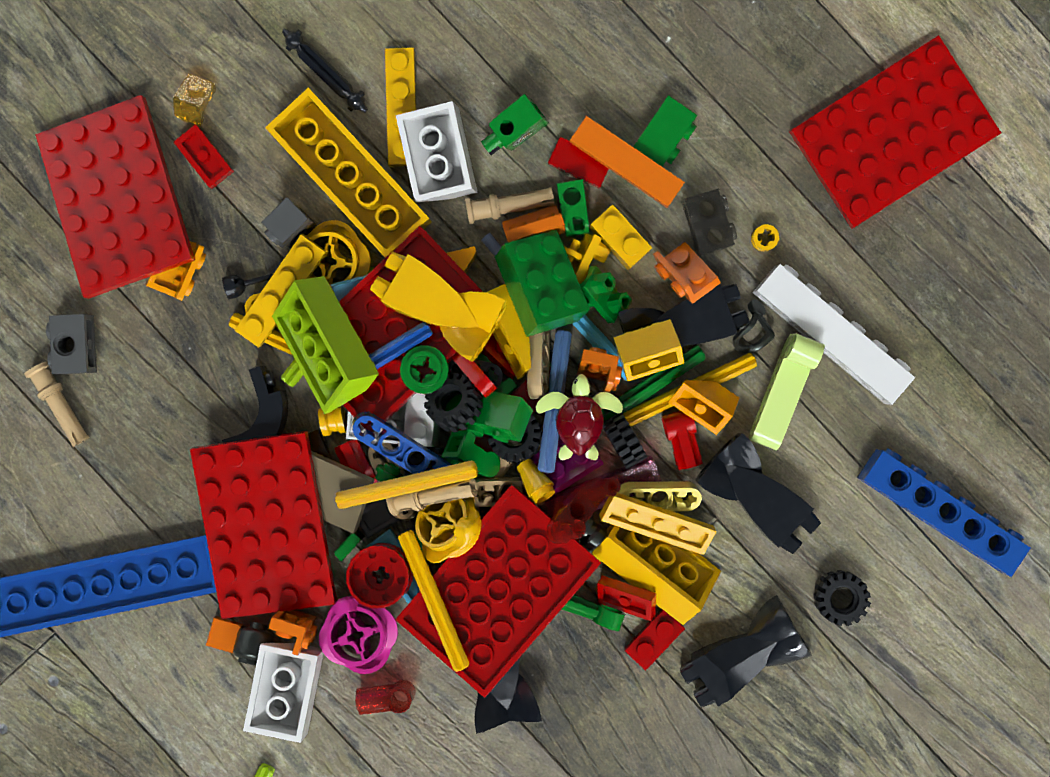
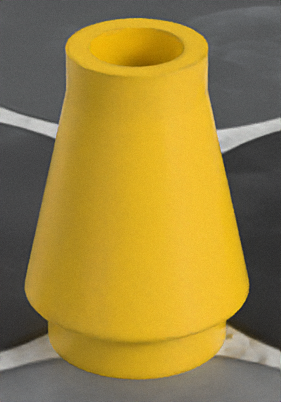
(536, 483)

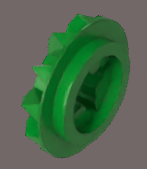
(418, 357)

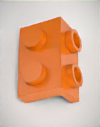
(601, 366)

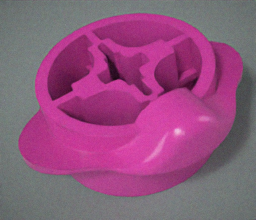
(331, 644)

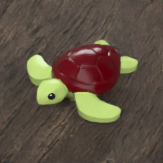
(579, 417)

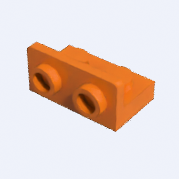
(534, 224)
(687, 272)
(295, 624)

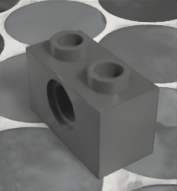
(287, 224)
(81, 330)

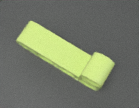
(784, 389)

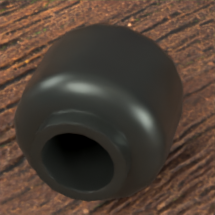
(249, 641)

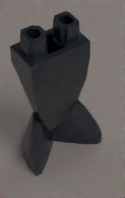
(696, 322)
(772, 507)
(736, 660)
(507, 702)

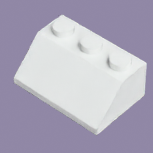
(436, 153)
(283, 691)

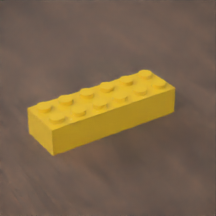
(347, 172)

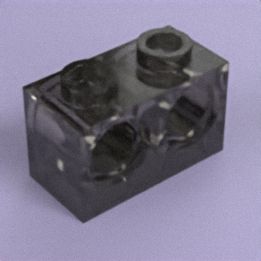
(701, 224)

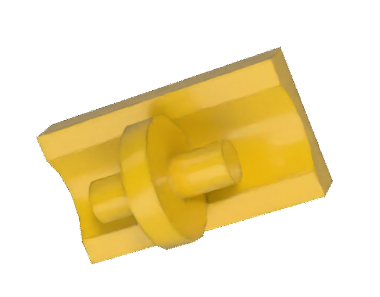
(583, 252)

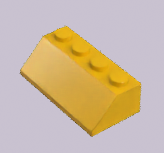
(674, 573)

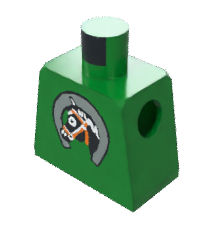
(526, 121)

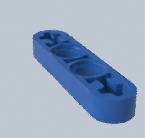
(406, 446)

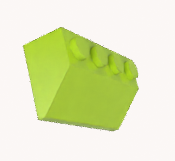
(324, 343)

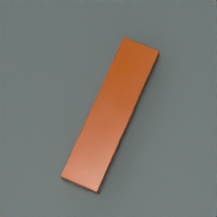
(626, 161)

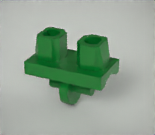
(601, 293)

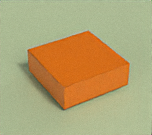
(223, 634)

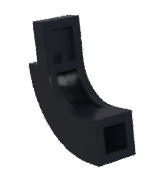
(272, 407)

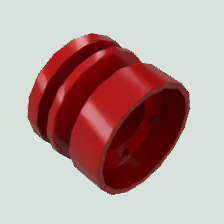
(366, 584)

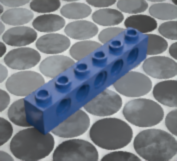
(1003, 557)

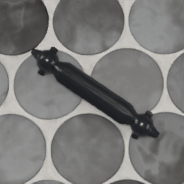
(324, 70)

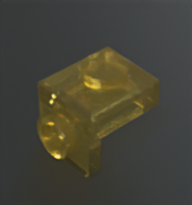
(193, 98)

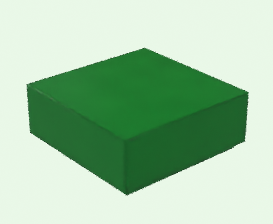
(348, 545)

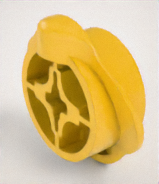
(339, 230)
(448, 529)

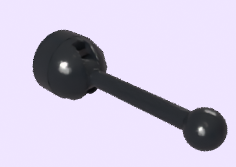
(235, 285)

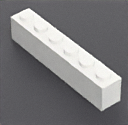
(843, 340)

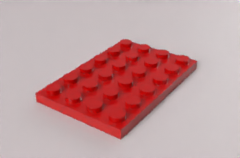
(895, 132)
(114, 197)
(379, 325)
(264, 525)
(502, 590)

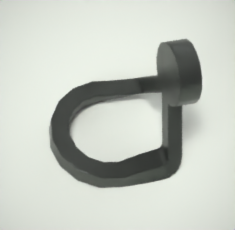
(757, 310)

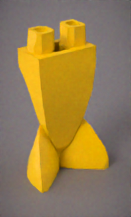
(422, 294)

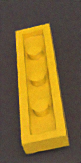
(399, 97)
(297, 265)
(657, 523)

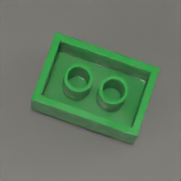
(541, 282)

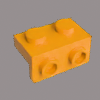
(178, 280)

